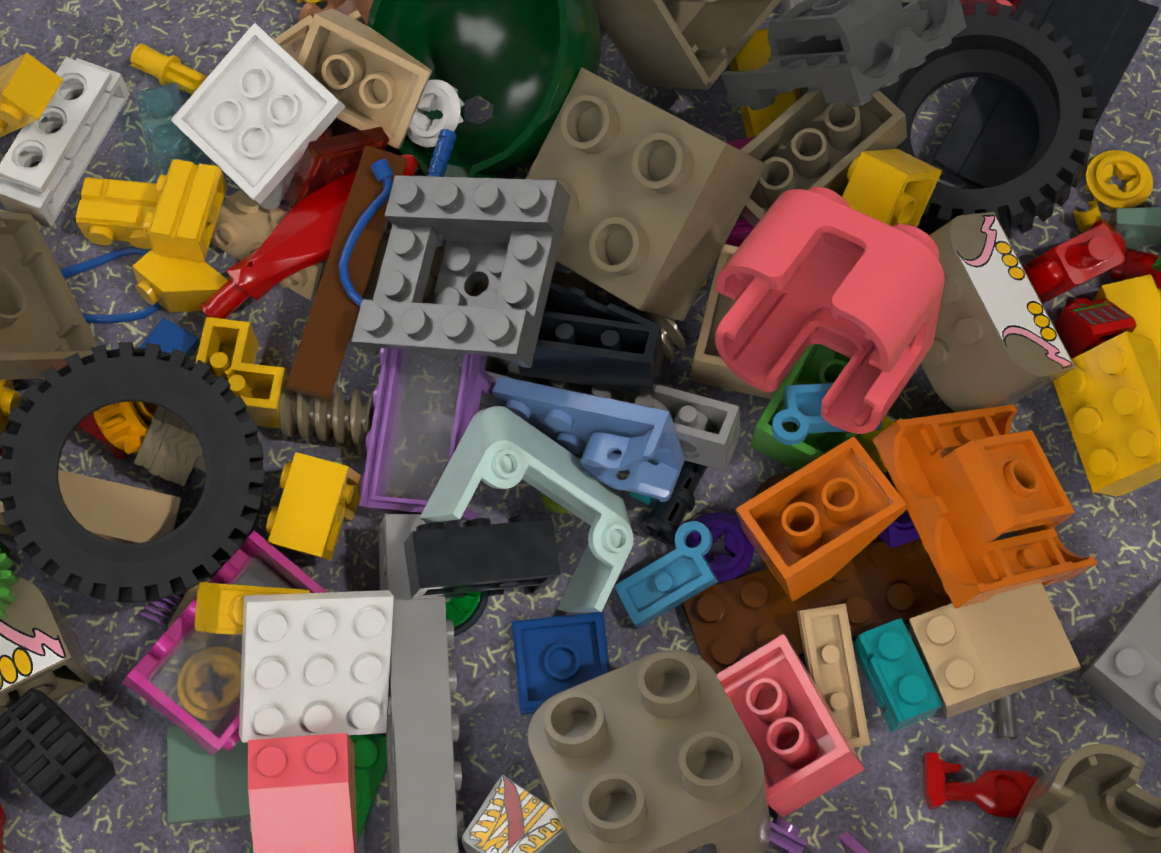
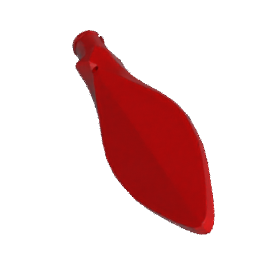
(296, 243)

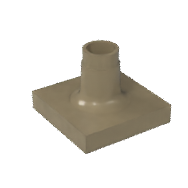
(36, 306)

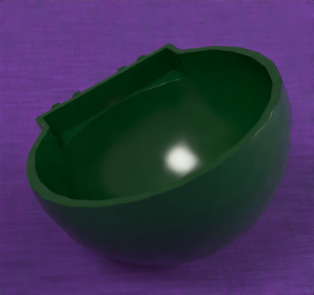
(506, 52)

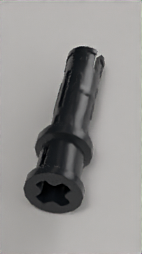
(668, 515)

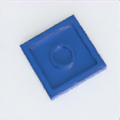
(557, 655)

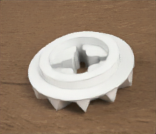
(435, 96)

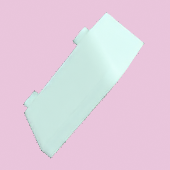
(506, 449)

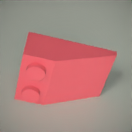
(790, 726)
(303, 794)

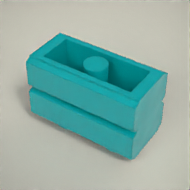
(896, 675)

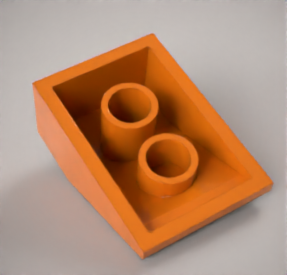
(820, 517)

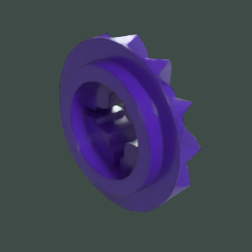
(736, 544)

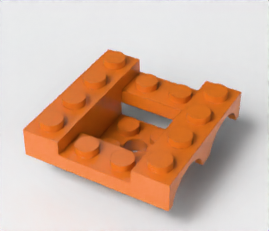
(970, 485)

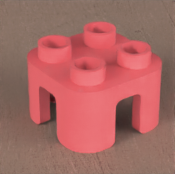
(835, 281)

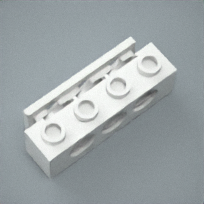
(58, 147)

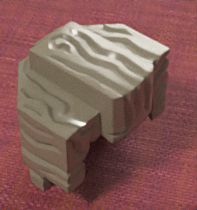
(170, 448)

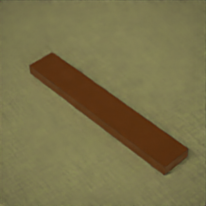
(332, 311)

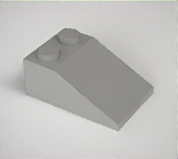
(1130, 668)

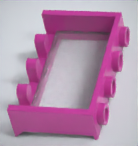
(197, 673)

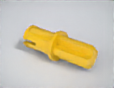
(166, 68)

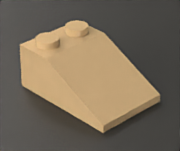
(365, 73)
(992, 647)

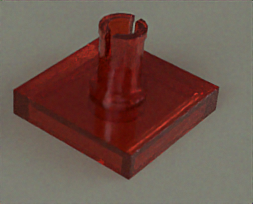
(331, 159)

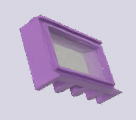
(417, 425)

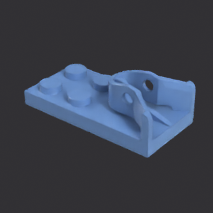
(606, 431)

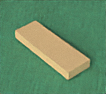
(833, 667)

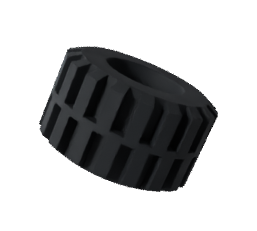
(52, 754)

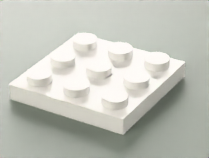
(257, 113)
(315, 664)

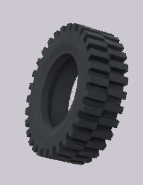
(1050, 83)
(149, 568)

